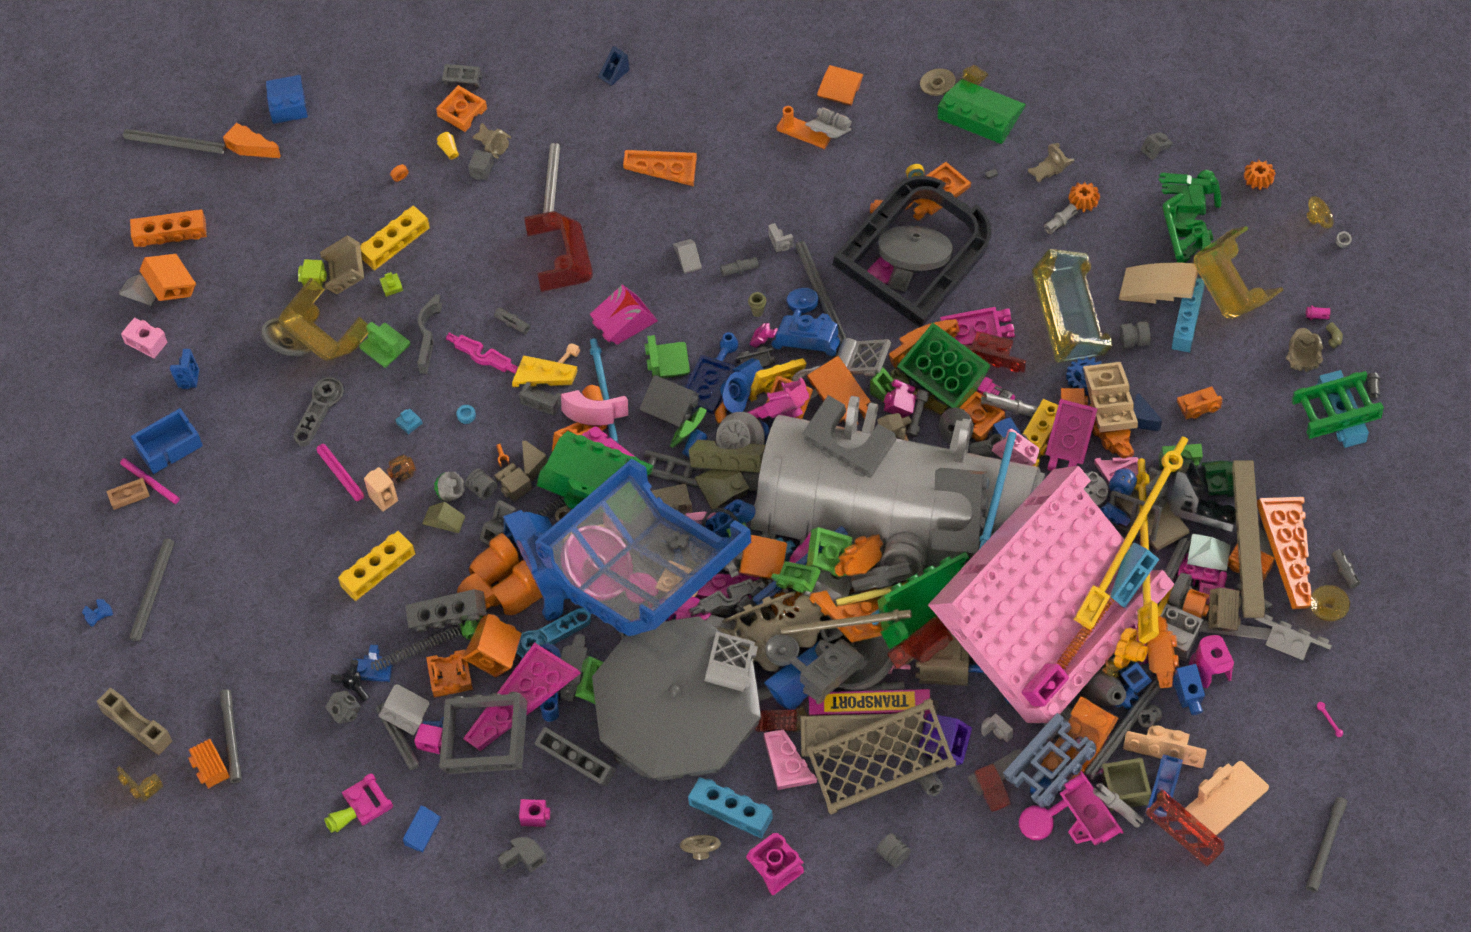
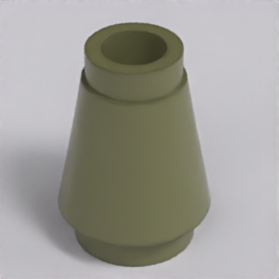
(757, 303)

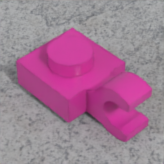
(761, 335)

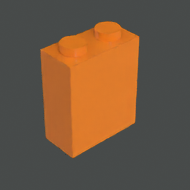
(167, 277)

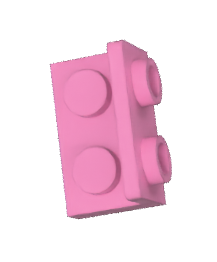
(1023, 450)

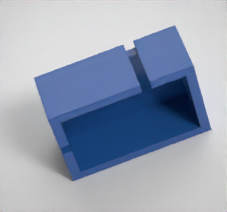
(166, 441)

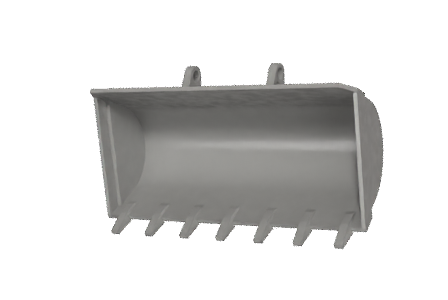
(809, 490)

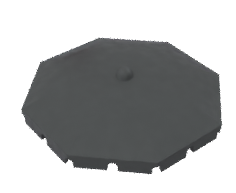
(660, 708)

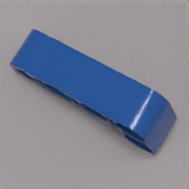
(721, 521)

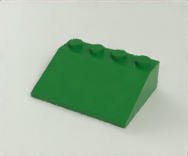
(980, 110)
(944, 367)

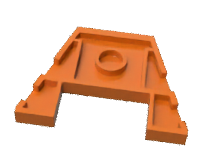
(863, 608)

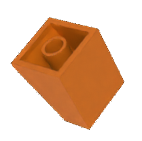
(493, 646)

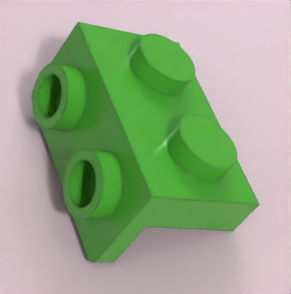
(797, 576)

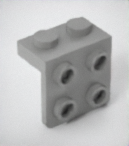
(404, 709)

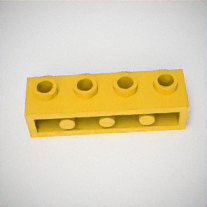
(1040, 427)

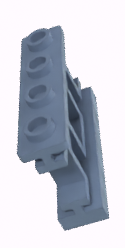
(1039, 749)

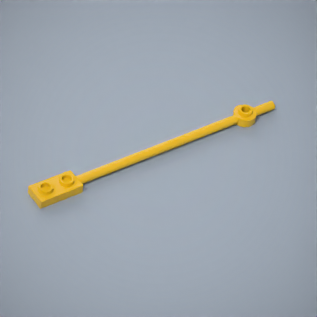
(1096, 597)
(1148, 613)

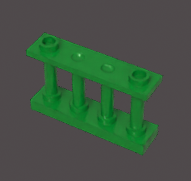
(1334, 421)

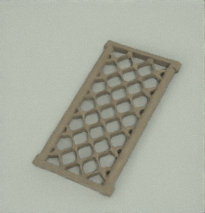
(885, 786)

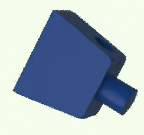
(1189, 688)

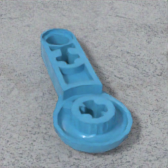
(553, 632)

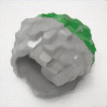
(449, 486)

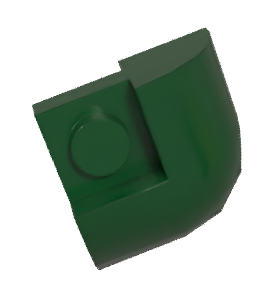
(1218, 477)

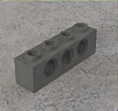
(418, 612)
(575, 756)

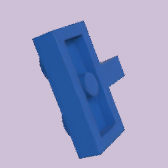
(367, 673)

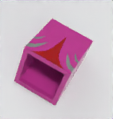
(622, 315)

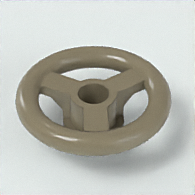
(700, 845)

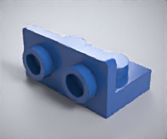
(187, 371)

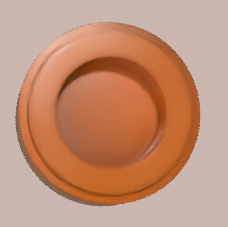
(399, 173)

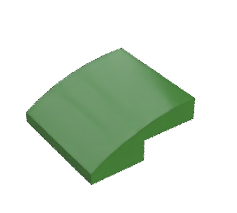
(687, 427)

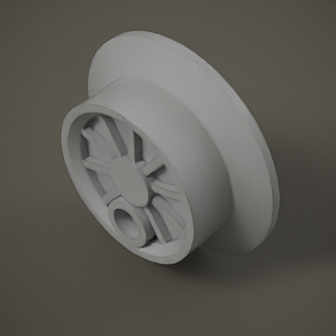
(739, 431)

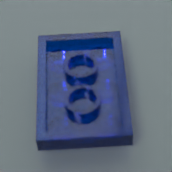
(707, 381)

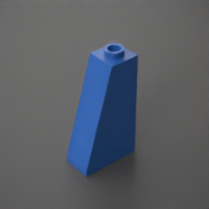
(786, 683)

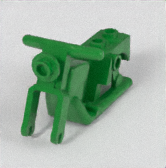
(1184, 207)

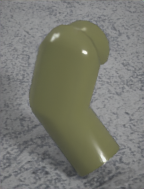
(1337, 335)
(896, 374)

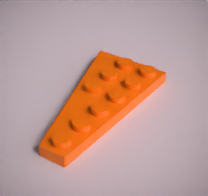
(1288, 542)

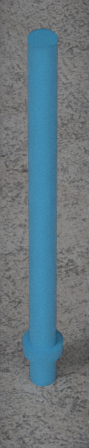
(596, 351)
(998, 488)

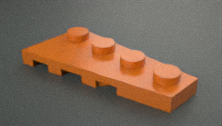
(666, 165)

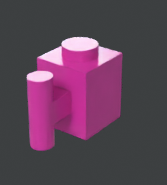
(900, 399)

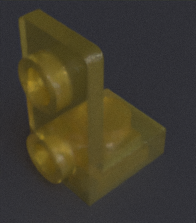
(147, 788)

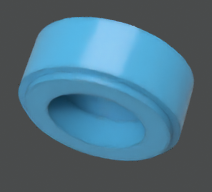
(466, 414)

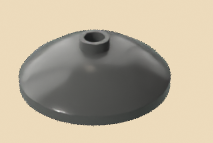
(282, 340)

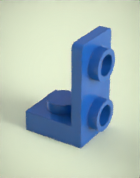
(1115, 514)

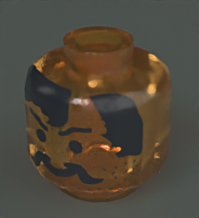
(401, 468)

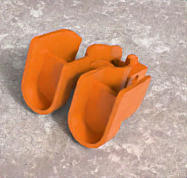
(495, 564)

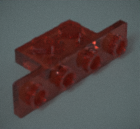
(996, 351)
(922, 643)

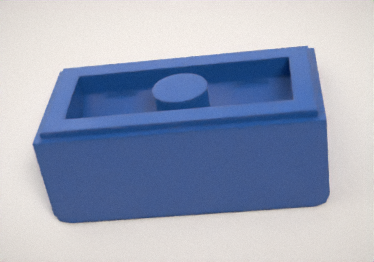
(421, 829)

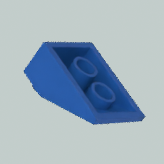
(286, 99)

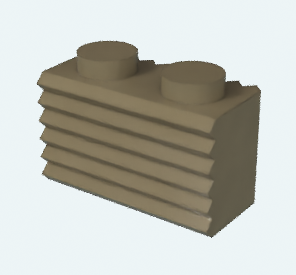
(1224, 609)

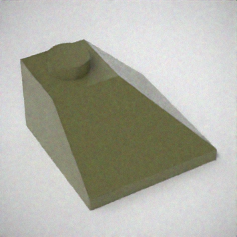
(722, 486)

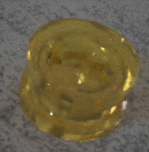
(1111, 669)

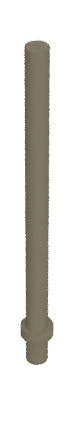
(895, 615)

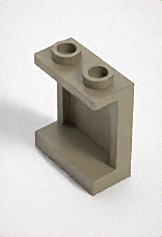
(344, 264)

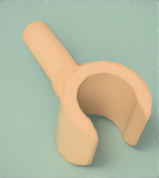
(572, 349)

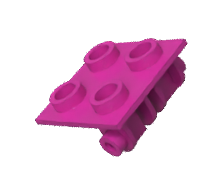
(1208, 575)

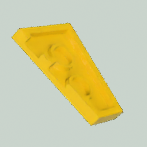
(764, 379)

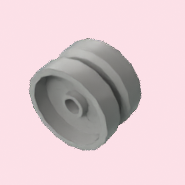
(905, 548)

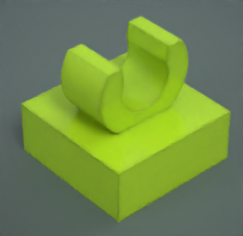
(391, 284)

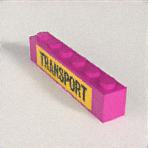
(869, 702)

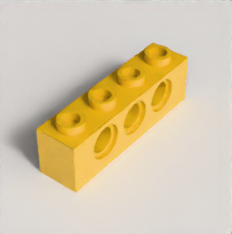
(394, 237)
(387, 563)

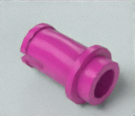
(1317, 313)

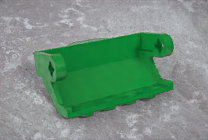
(581, 467)
(916, 597)

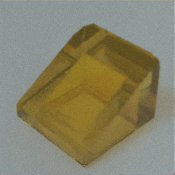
(974, 74)

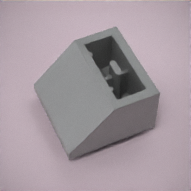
(1185, 628)

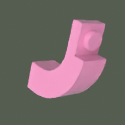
(593, 412)

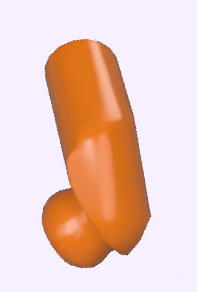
(720, 413)

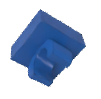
(1129, 695)

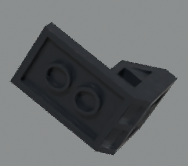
(1188, 503)

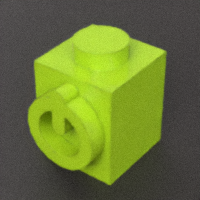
(312, 269)

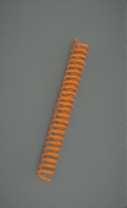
(1081, 640)

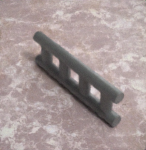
(671, 462)

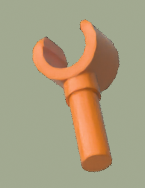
(502, 456)

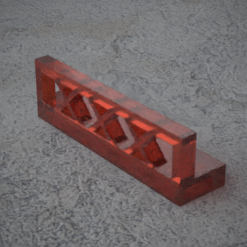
(1191, 823)

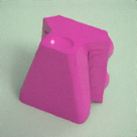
(776, 862)

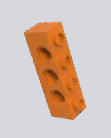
(168, 228)

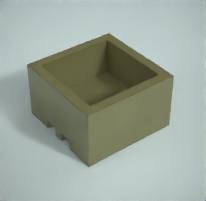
(1128, 780)

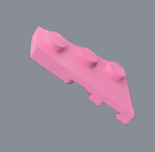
(786, 763)

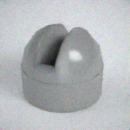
(1341, 236)

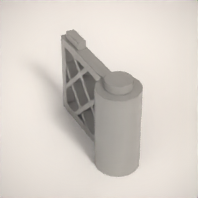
(850, 355)
(726, 672)

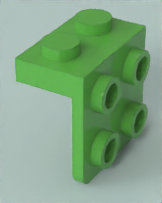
(667, 359)

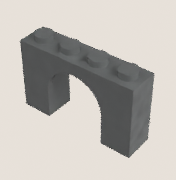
(864, 458)
(973, 486)

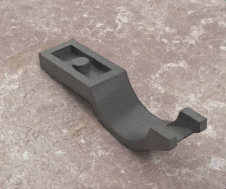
(431, 308)

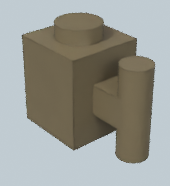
(513, 482)

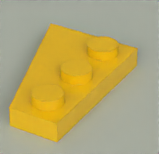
(543, 371)

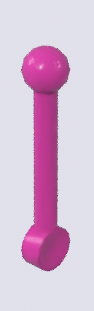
(1321, 706)

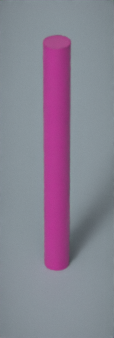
(150, 481)

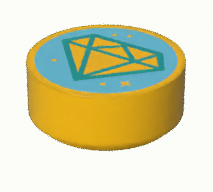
(915, 170)

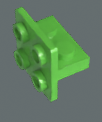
(383, 343)

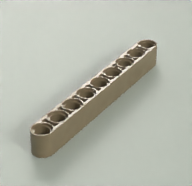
(1248, 539)

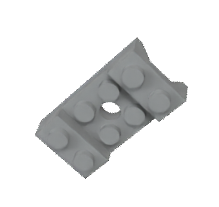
(836, 588)

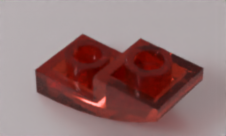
(992, 787)

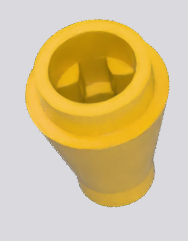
(447, 144)

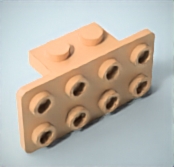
(1226, 796)

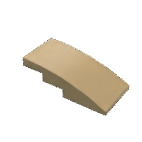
(1158, 282)
(1111, 395)

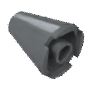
(1104, 690)

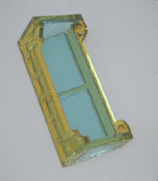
(1069, 306)

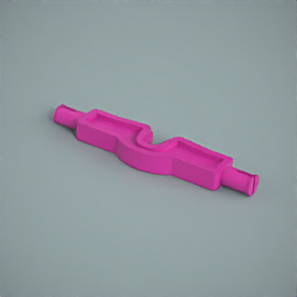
(474, 349)

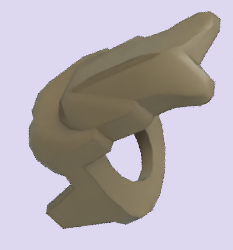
(494, 141)
(1053, 164)

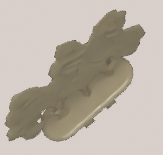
(763, 630)

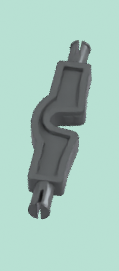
(719, 601)

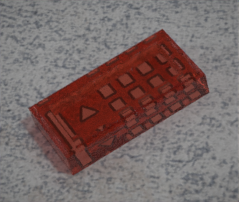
(777, 720)

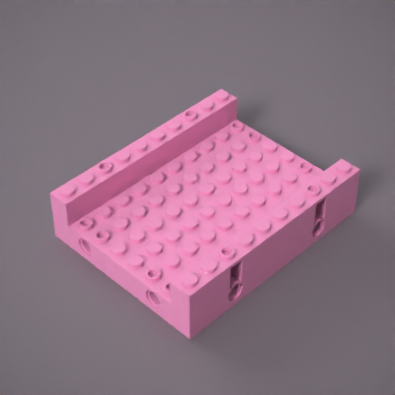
(1025, 586)

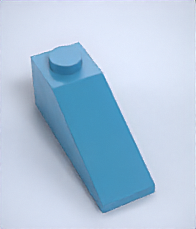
(1132, 573)

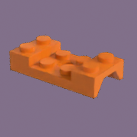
(1086, 721)

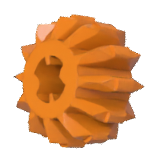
(1259, 174)
(1084, 196)

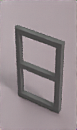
(1152, 537)

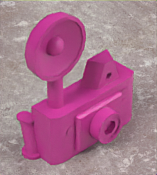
(784, 402)
(1090, 811)

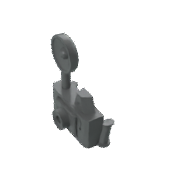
(825, 672)

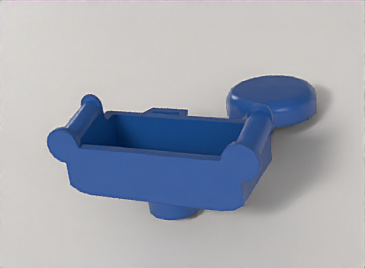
(803, 330)

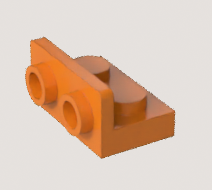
(1199, 402)

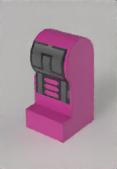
(988, 386)

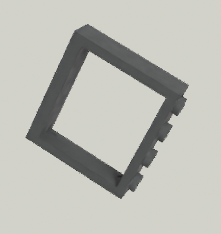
(483, 764)

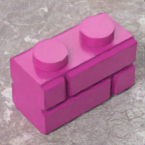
(1045, 685)

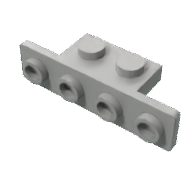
(1289, 640)

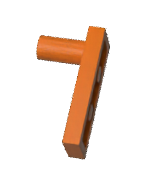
(797, 128)

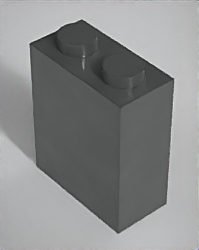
(669, 401)

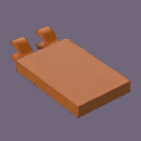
(954, 182)
(837, 381)

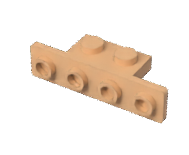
(1166, 742)

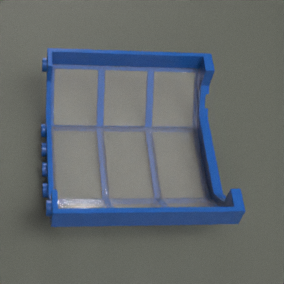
(616, 557)

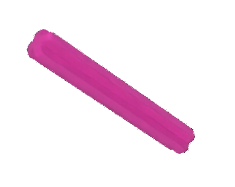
(340, 472)

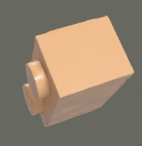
(380, 489)

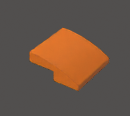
(840, 85)
(763, 557)

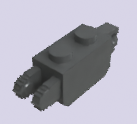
(574, 656)

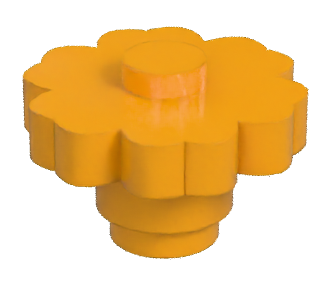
(1129, 649)

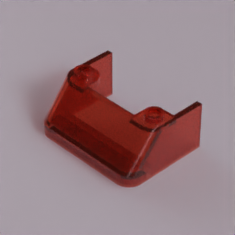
(569, 268)

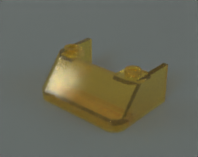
(1223, 279)
(300, 319)

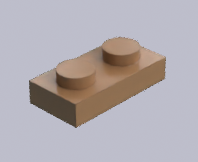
(128, 493)

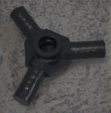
(351, 679)

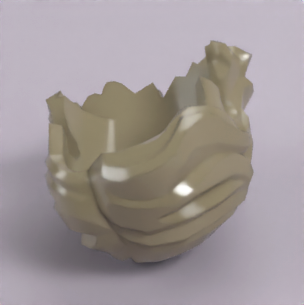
(1305, 350)

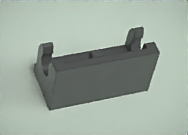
(461, 74)
(539, 399)

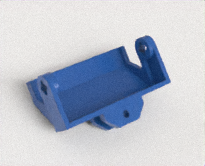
(524, 531)

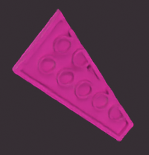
(536, 679)

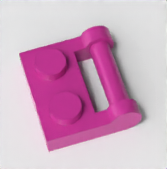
(362, 804)

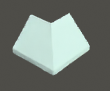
(1208, 552)

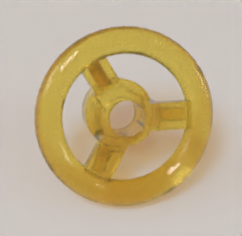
(1317, 214)

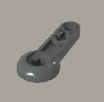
(318, 408)

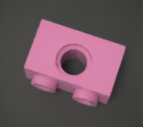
(136, 333)

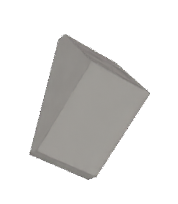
(687, 255)
(138, 289)

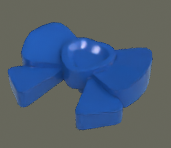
(99, 613)

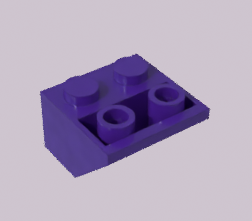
(956, 735)

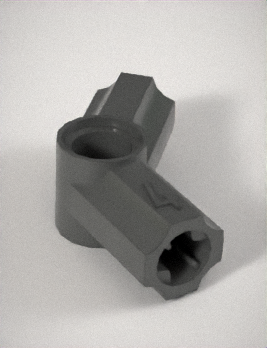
(930, 782)

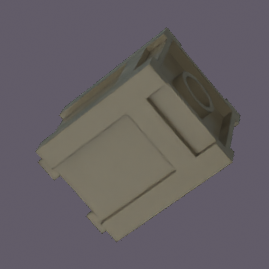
(946, 666)

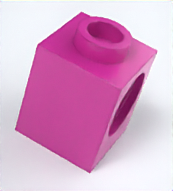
(429, 738)
(527, 807)

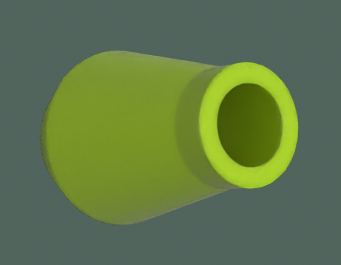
(339, 819)

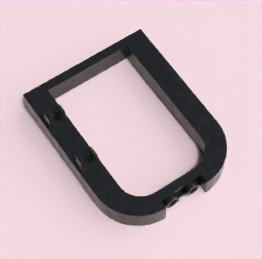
(882, 219)

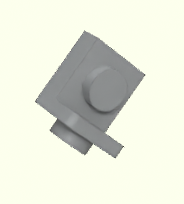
(780, 242)
(999, 727)

